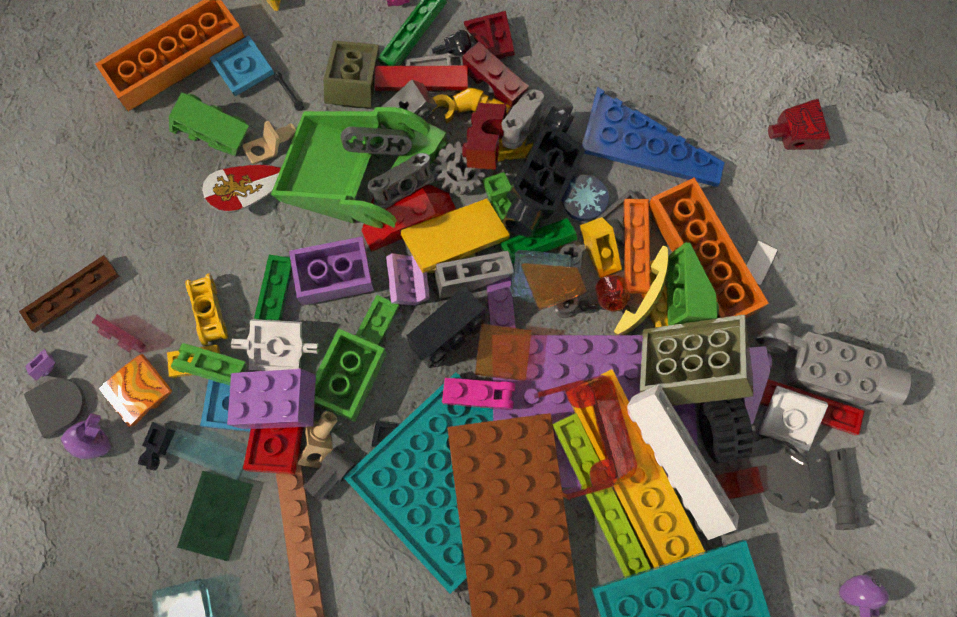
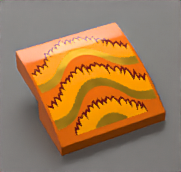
(135, 390)

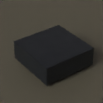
(381, 431)

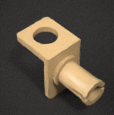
(269, 142)
(318, 440)

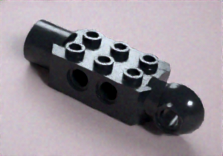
(543, 174)

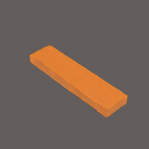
(637, 245)

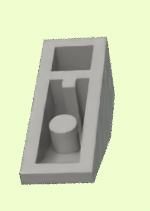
(472, 272)

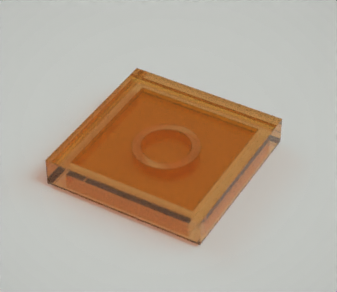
(503, 352)

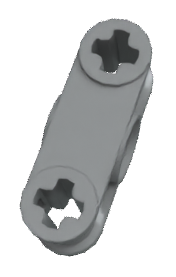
(522, 119)

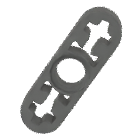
(383, 148)

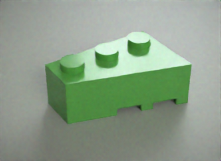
(207, 124)

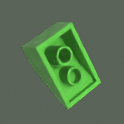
(688, 289)

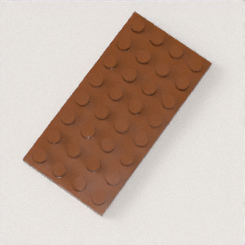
(513, 518)

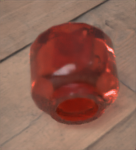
(612, 293)

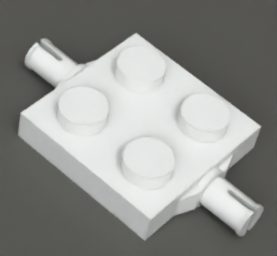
(274, 345)

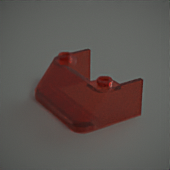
(620, 457)

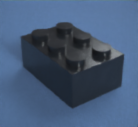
(447, 328)

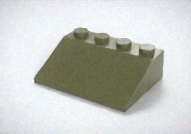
(698, 360)

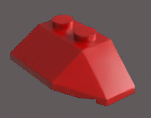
(409, 211)

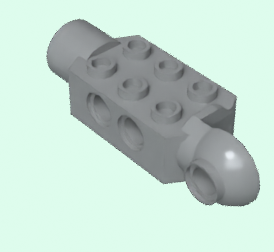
(836, 367)

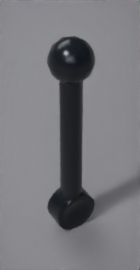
(297, 104)
(584, 305)

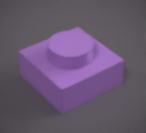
(41, 365)

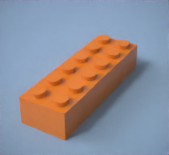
(169, 52)
(687, 216)

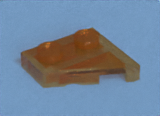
(553, 283)

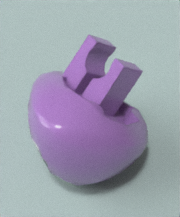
(86, 439)
(865, 593)

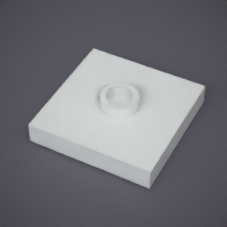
(793, 418)

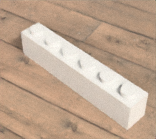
(683, 462)

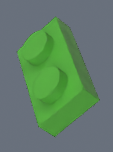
(377, 320)

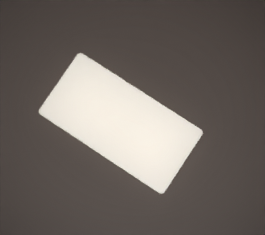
(761, 261)

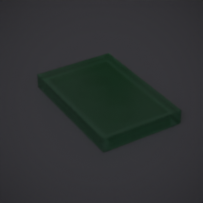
(215, 516)

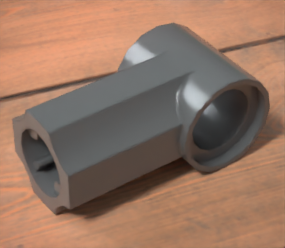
(332, 471)

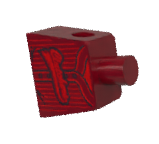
(801, 127)

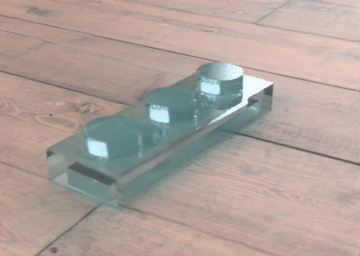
(207, 454)

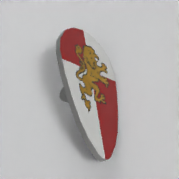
(239, 186)

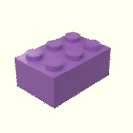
(331, 271)
(271, 399)

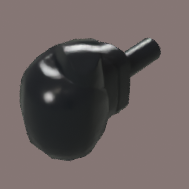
(456, 43)

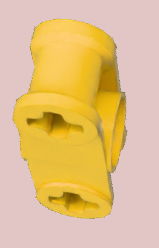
(209, 325)

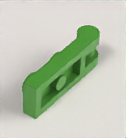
(207, 364)

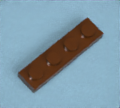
(69, 294)

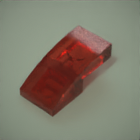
(741, 482)

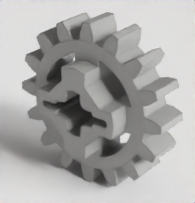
(452, 175)

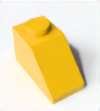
(601, 246)

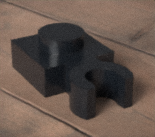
(156, 443)

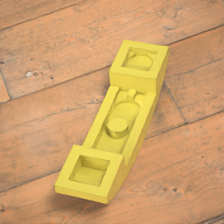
(629, 320)

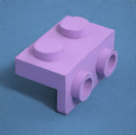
(406, 280)

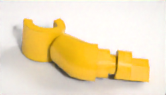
(463, 102)

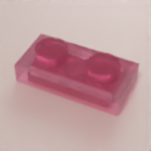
(126, 340)

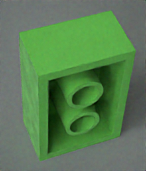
(347, 374)

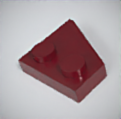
(492, 33)

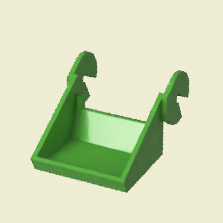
(325, 175)

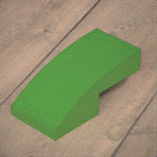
(496, 190)

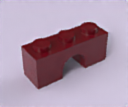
(488, 68)
(483, 137)

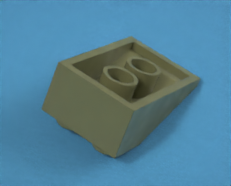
(350, 74)

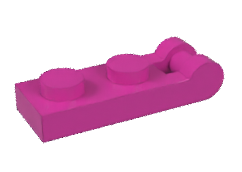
(478, 393)

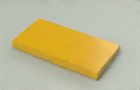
(454, 235)

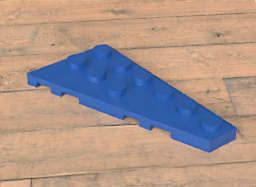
(639, 141)

